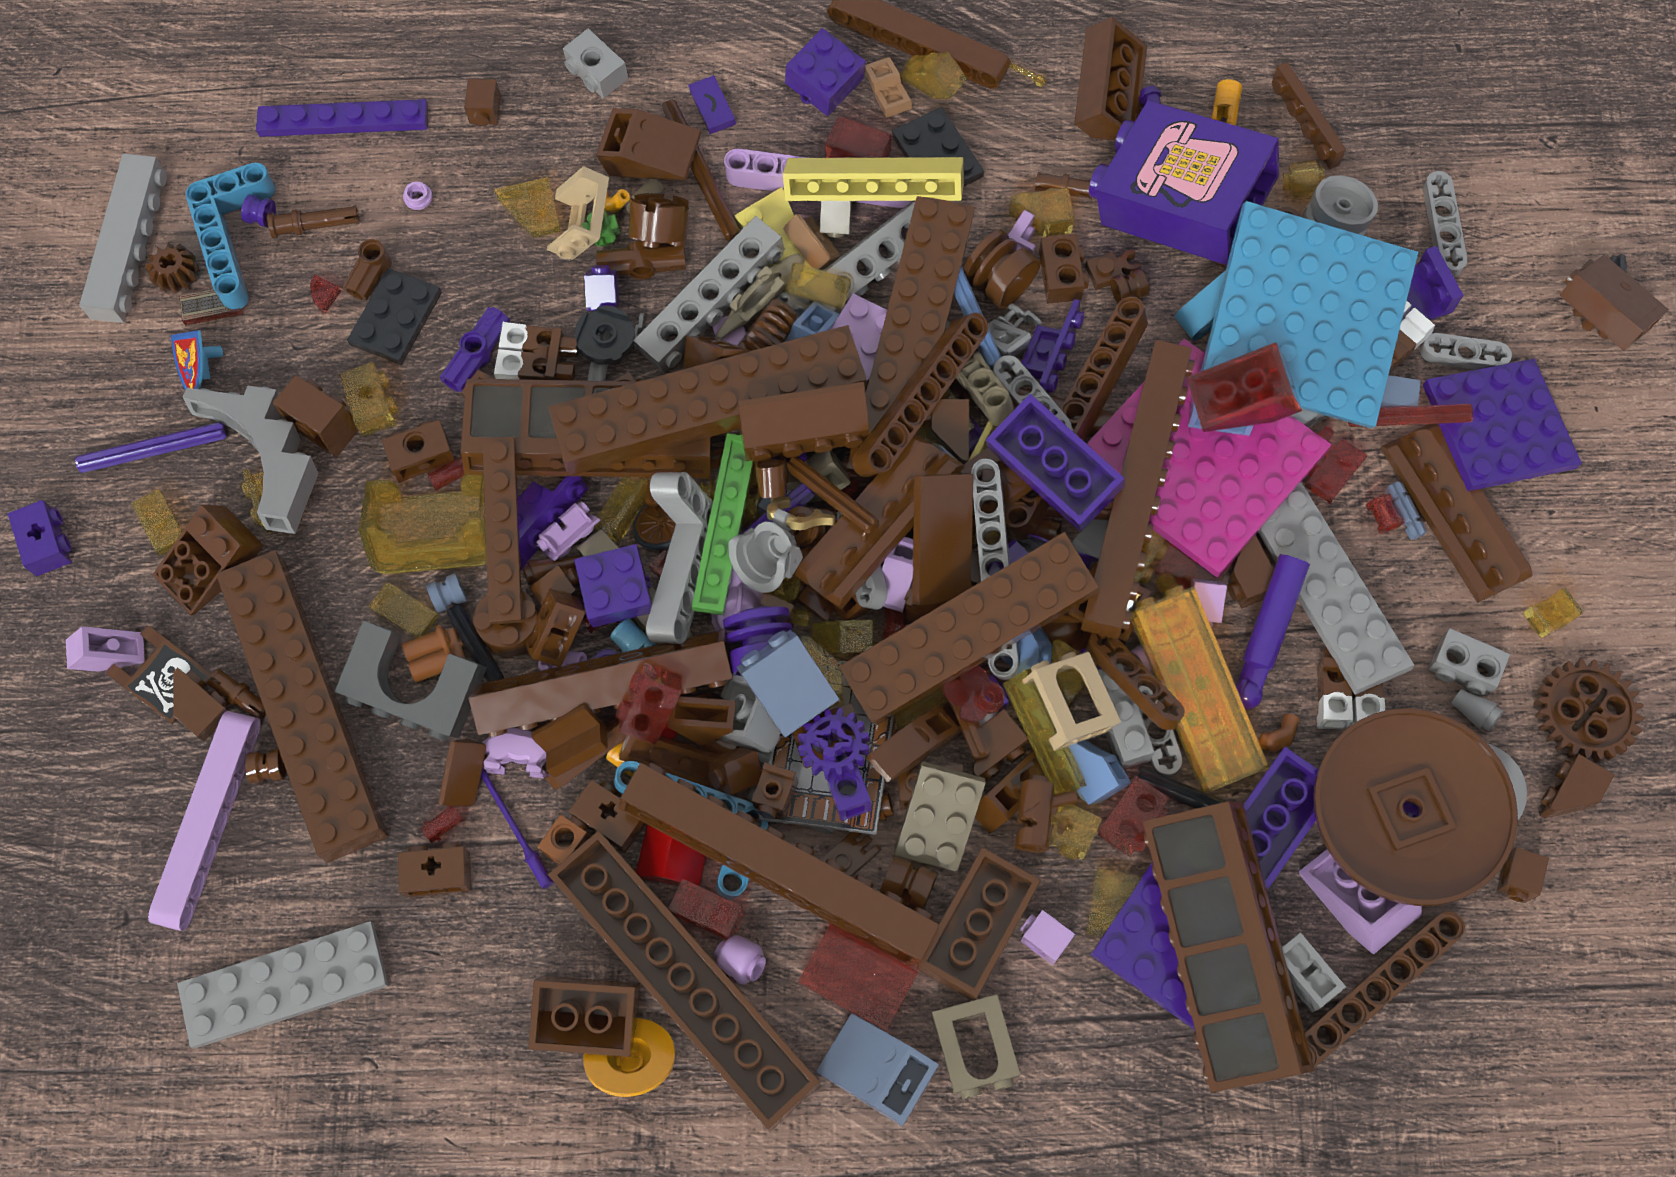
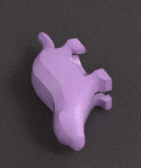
(516, 747)

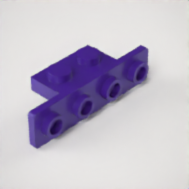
(1049, 346)
(541, 508)

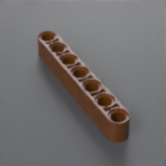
(920, 37)
(947, 358)
(1385, 982)

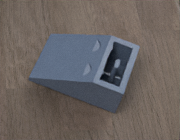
(877, 1069)

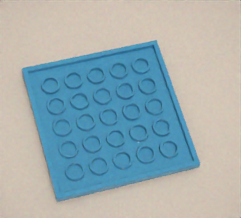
(1324, 300)

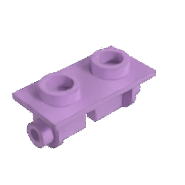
(578, 524)

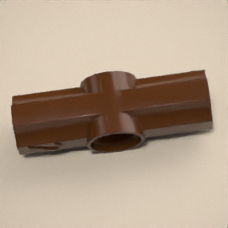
(643, 261)

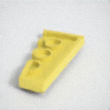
(776, 214)

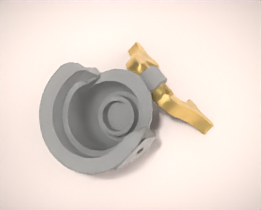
(770, 551)

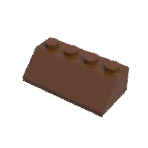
(1109, 79)
(803, 422)

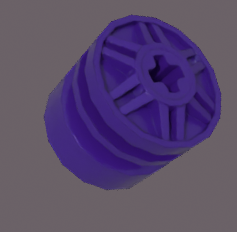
(753, 630)

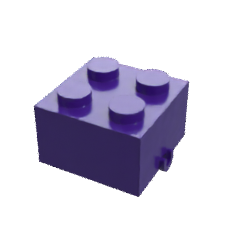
(824, 72)
(614, 585)

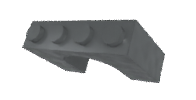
(367, 682)

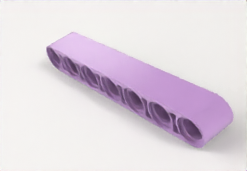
(756, 161)
(204, 821)

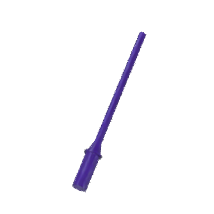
(531, 856)

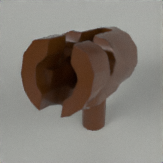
(1035, 813)

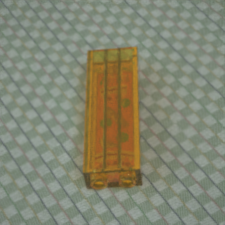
(1192, 668)

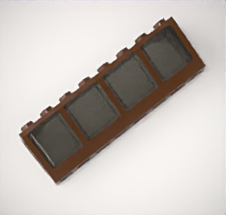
(521, 411)
(1227, 947)

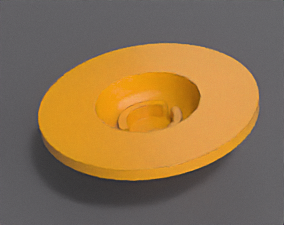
(643, 1071)

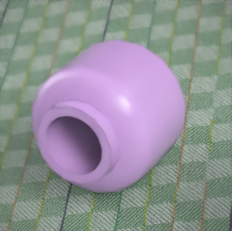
(740, 959)

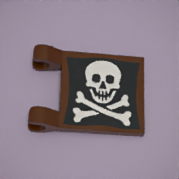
(154, 679)

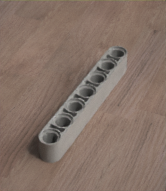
(992, 553)

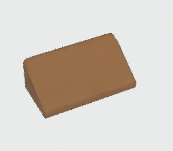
(811, 242)

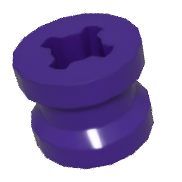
(256, 210)

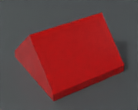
(668, 860)

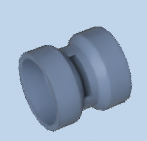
(444, 593)

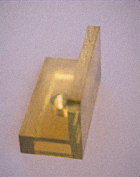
(622, 508)

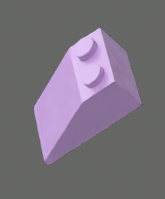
(1362, 913)

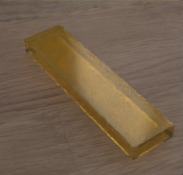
(1057, 765)

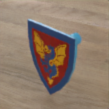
(192, 358)

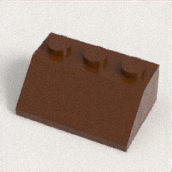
(584, 1015)

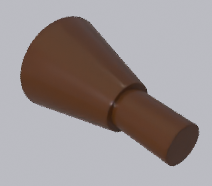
(540, 567)

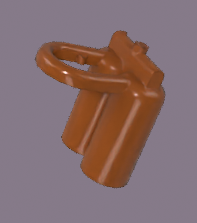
(429, 652)

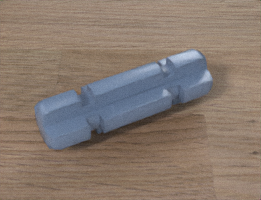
(1407, 510)

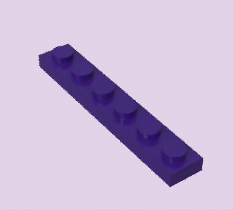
(342, 118)

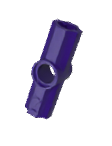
(466, 363)

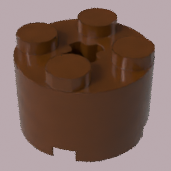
(658, 219)
(508, 638)

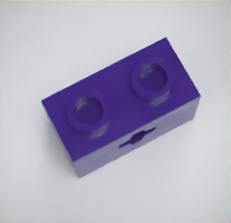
(40, 537)

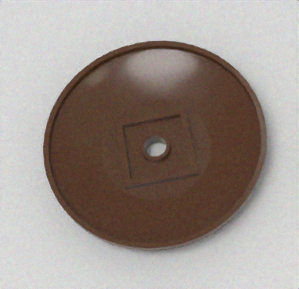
(1461, 797)

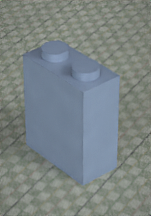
(787, 682)

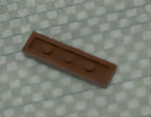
(1312, 121)

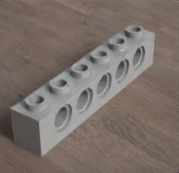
(868, 253)
(712, 279)

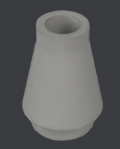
(1478, 710)

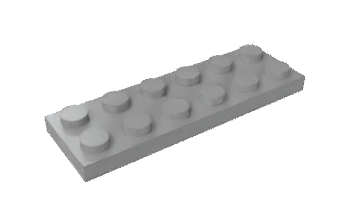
(282, 985)

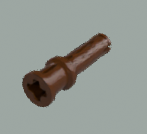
(299, 222)

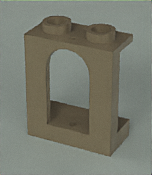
(960, 1079)

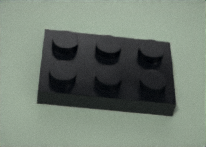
(936, 137)
(394, 316)

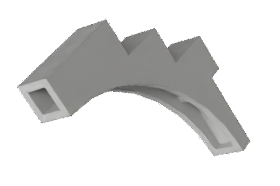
(287, 473)

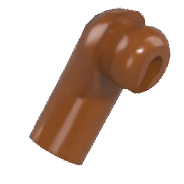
(1282, 737)

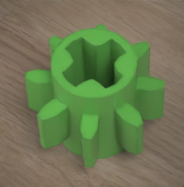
(608, 229)

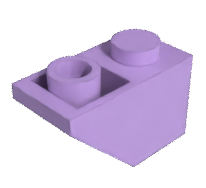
(898, 574)

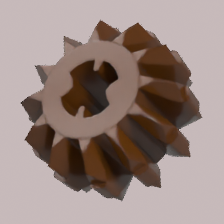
(172, 268)

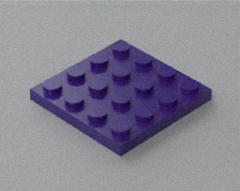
(1513, 425)
(1140, 949)

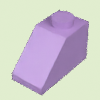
(100, 648)

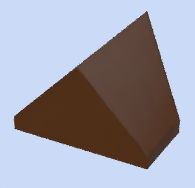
(702, 717)

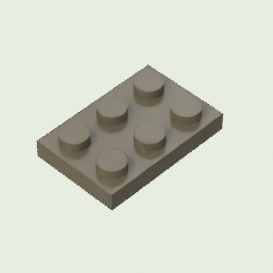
(939, 816)

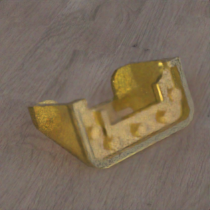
(423, 529)

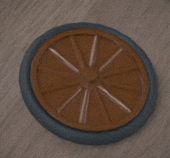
(653, 528)

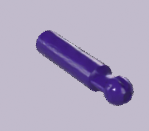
(1270, 627)

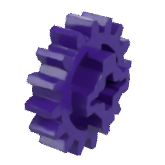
(822, 739)

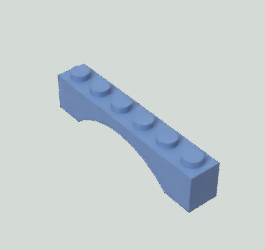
(1098, 768)

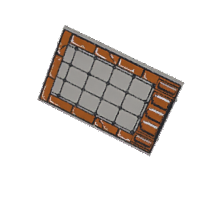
(812, 800)

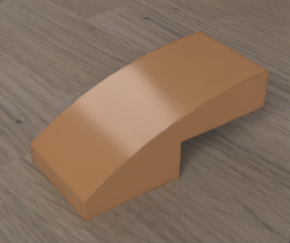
(887, 87)

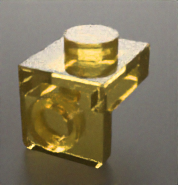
(1553, 613)

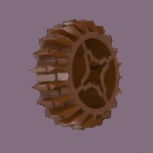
(770, 326)

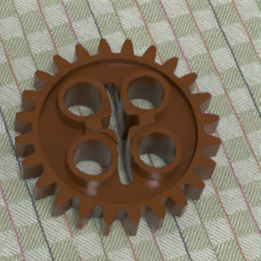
(1613, 730)

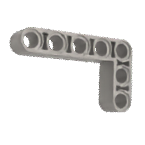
(691, 511)

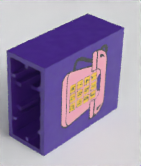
(1184, 179)

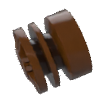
(1001, 268)

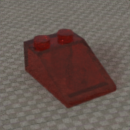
(1245, 391)

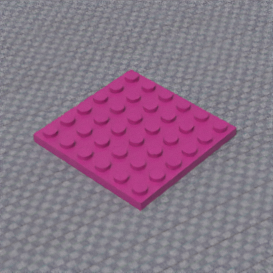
(1217, 482)

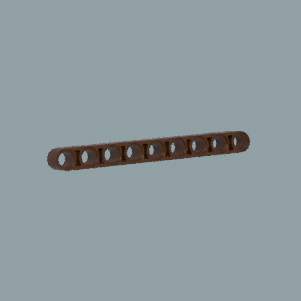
(1088, 404)

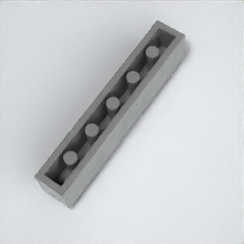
(123, 238)

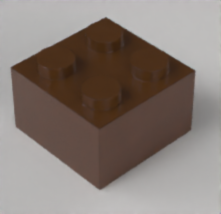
(316, 415)

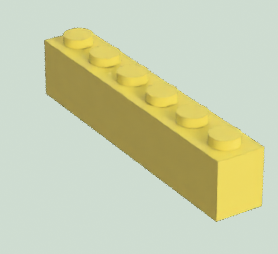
(873, 179)

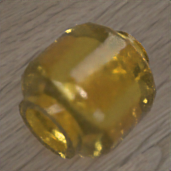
(1303, 179)

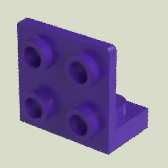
(1433, 286)

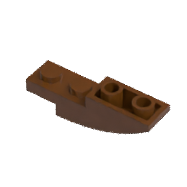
(915, 742)

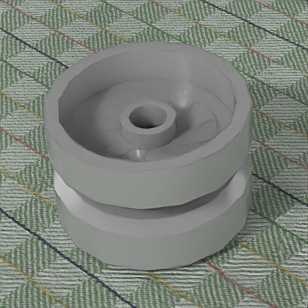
(1342, 204)

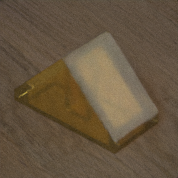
(1069, 681)

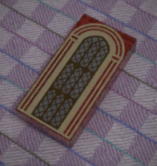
(204, 307)

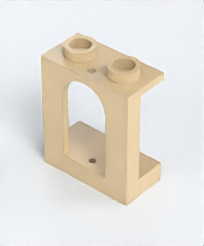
(577, 193)
(1067, 730)

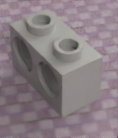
(1469, 655)
(1310, 974)

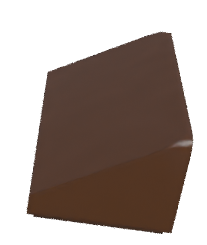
(462, 773)

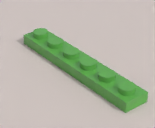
(723, 525)

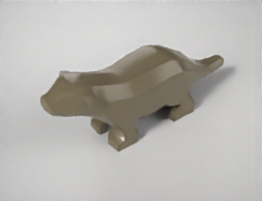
(767, 287)

